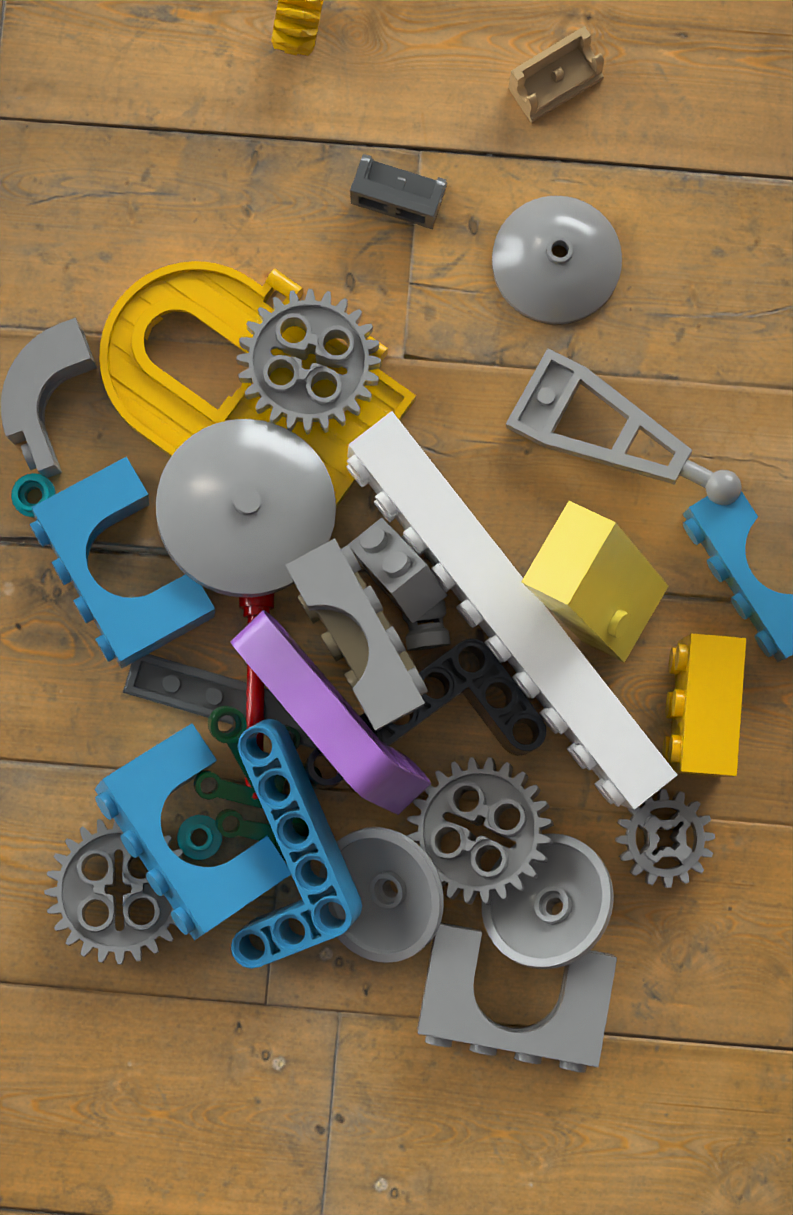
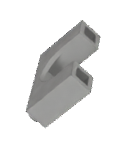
(568, 1033)

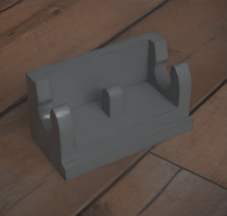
(397, 192)

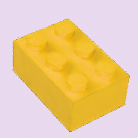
(705, 705)

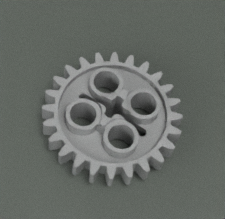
(321, 324)
(496, 794)
(76, 892)

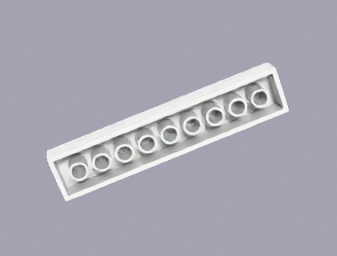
(509, 613)

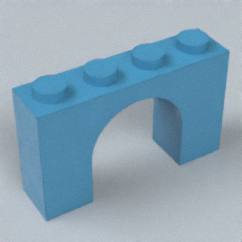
(71, 525)
(197, 894)

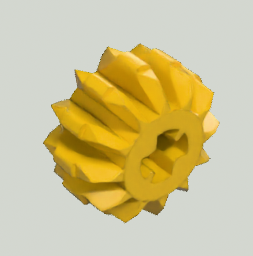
(296, 26)

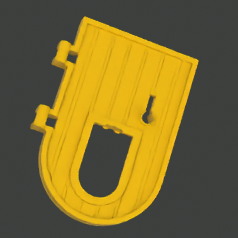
(224, 301)

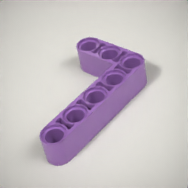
(327, 718)

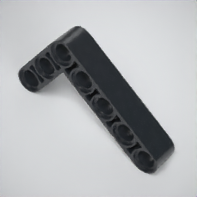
(473, 687)

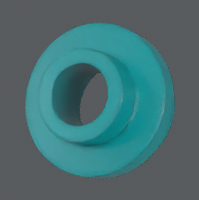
(24, 486)
(185, 842)

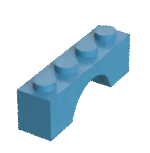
(724, 536)

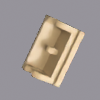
(556, 75)

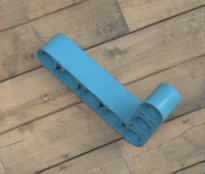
(298, 853)

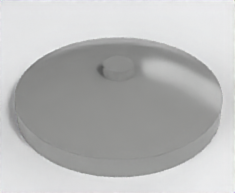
(243, 506)

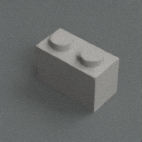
(397, 570)

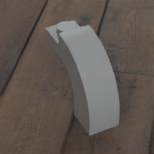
(31, 379)

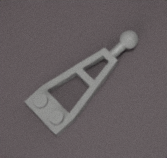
(550, 395)

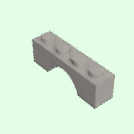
(329, 583)

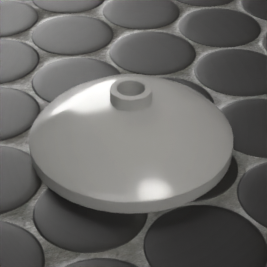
(550, 286)
(390, 922)
(525, 923)

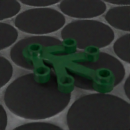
(239, 792)

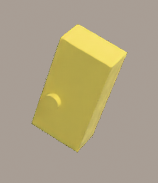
(595, 581)

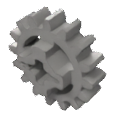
(679, 851)

